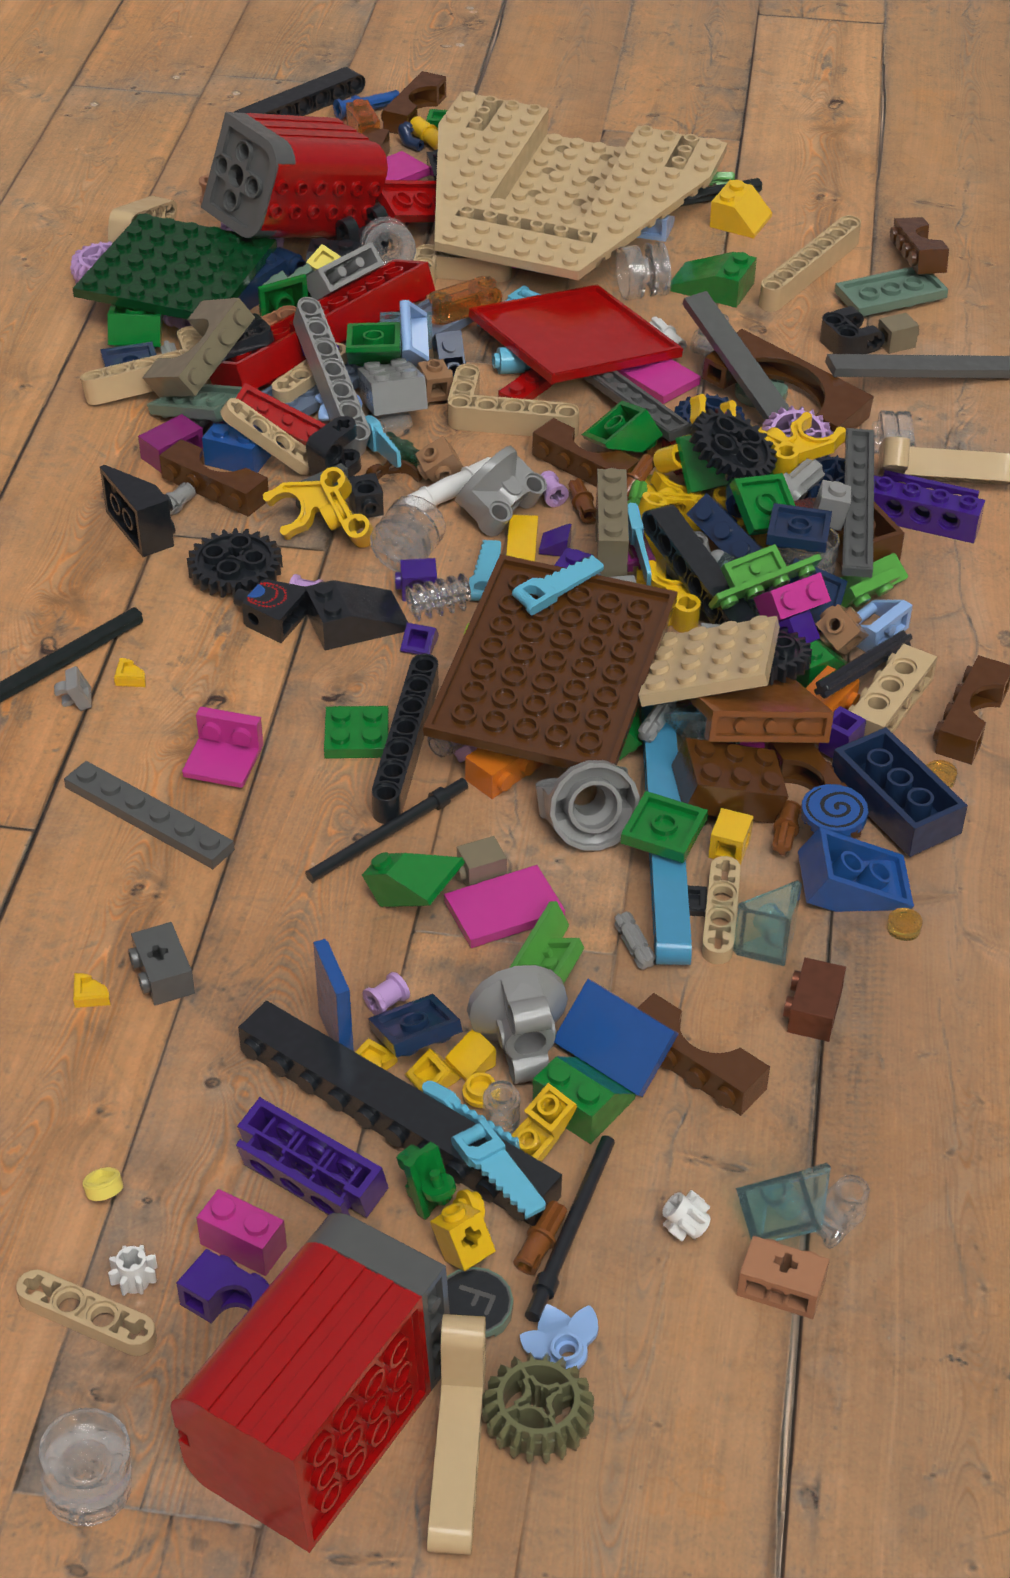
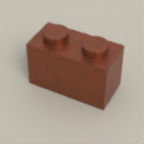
(815, 999)

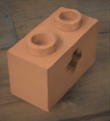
(783, 1277)

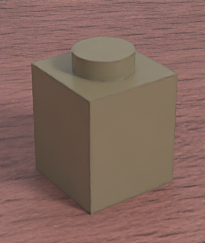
(899, 332)
(482, 860)

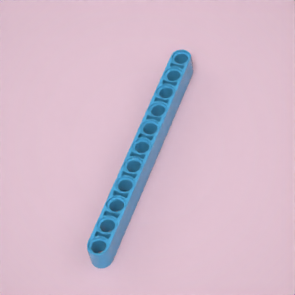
(667, 876)

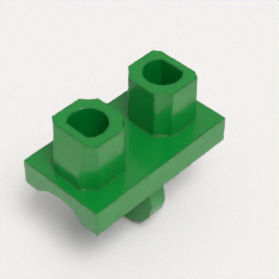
(426, 1178)

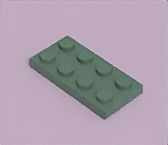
(890, 291)
(203, 406)

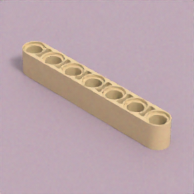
(809, 263)

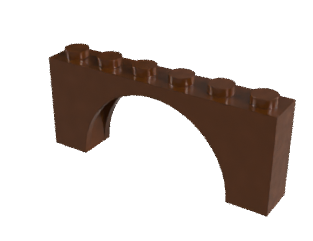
(837, 400)

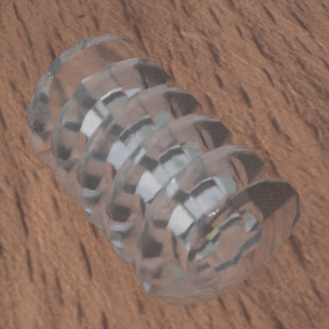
(438, 596)

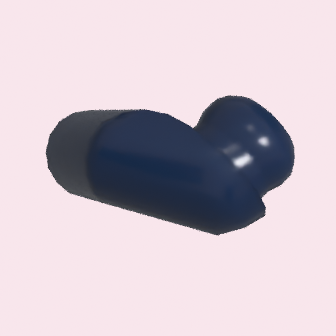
(407, 140)

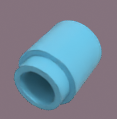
(508, 362)

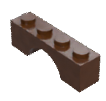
(423, 91)
(912, 240)
(556, 446)
(237, 489)
(963, 730)
(805, 766)
(729, 1077)

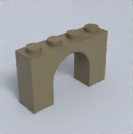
(221, 326)
(612, 521)

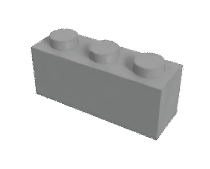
(343, 271)

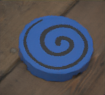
(834, 809)

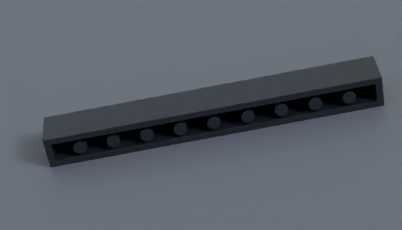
(379, 1100)

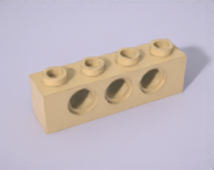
(895, 689)

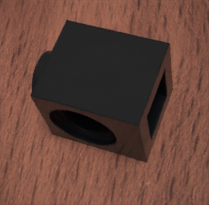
(366, 495)

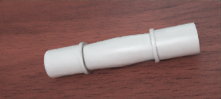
(449, 486)

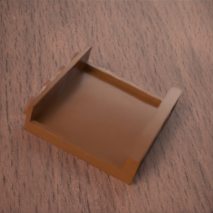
(765, 715)

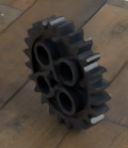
(732, 445)
(233, 562)
(790, 657)

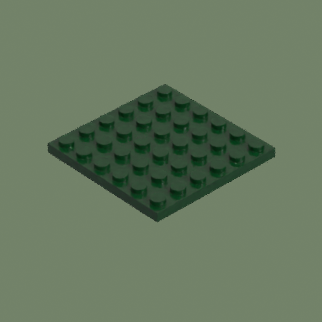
(173, 266)

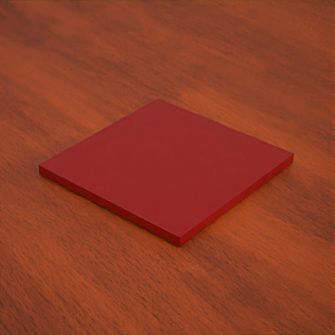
(575, 333)

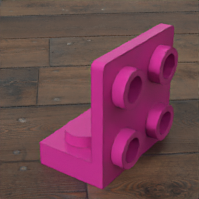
(225, 747)

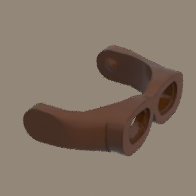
(406, 468)

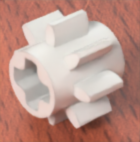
(686, 1215)
(132, 1269)

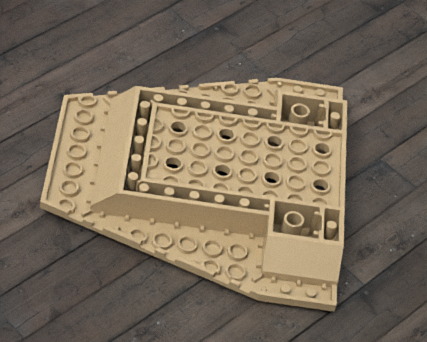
(552, 199)

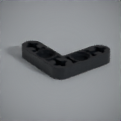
(255, 336)

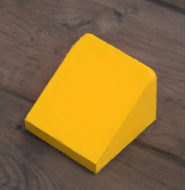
(472, 1055)
(432, 1068)

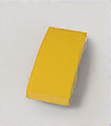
(544, 1122)

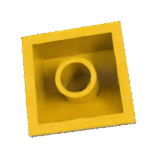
(739, 210)

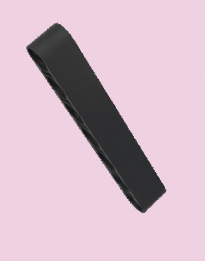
(311, 95)
(692, 562)
(405, 738)

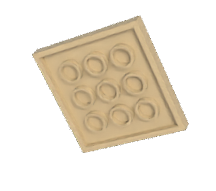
(712, 661)

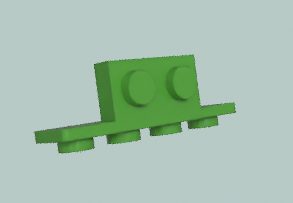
(758, 571)
(886, 573)
(547, 947)

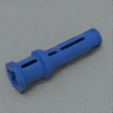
(377, 101)

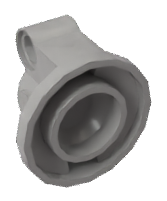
(499, 489)
(598, 822)
(520, 1014)

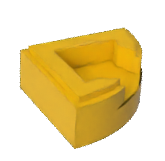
(129, 674)
(89, 992)
(377, 1054)

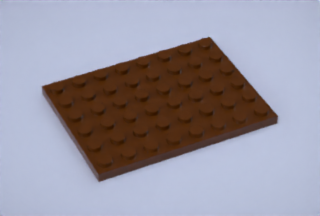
(556, 680)

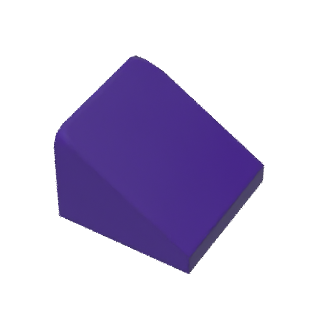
(556, 540)
(419, 639)

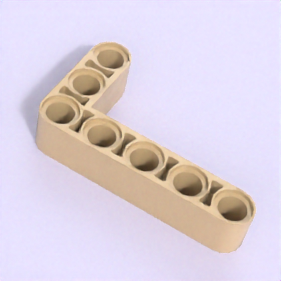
(126, 378)
(500, 414)
(943, 464)
(458, 1434)

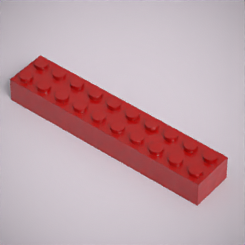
(353, 303)

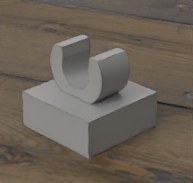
(75, 688)

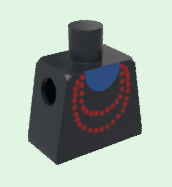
(272, 608)

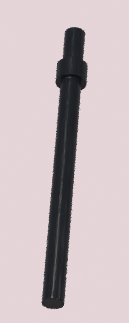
(436, 800)
(547, 1281)

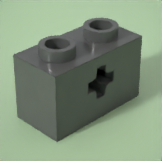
(162, 964)

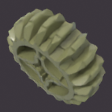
(529, 1427)

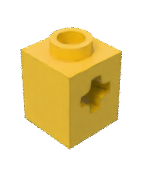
(731, 835)
(462, 1235)

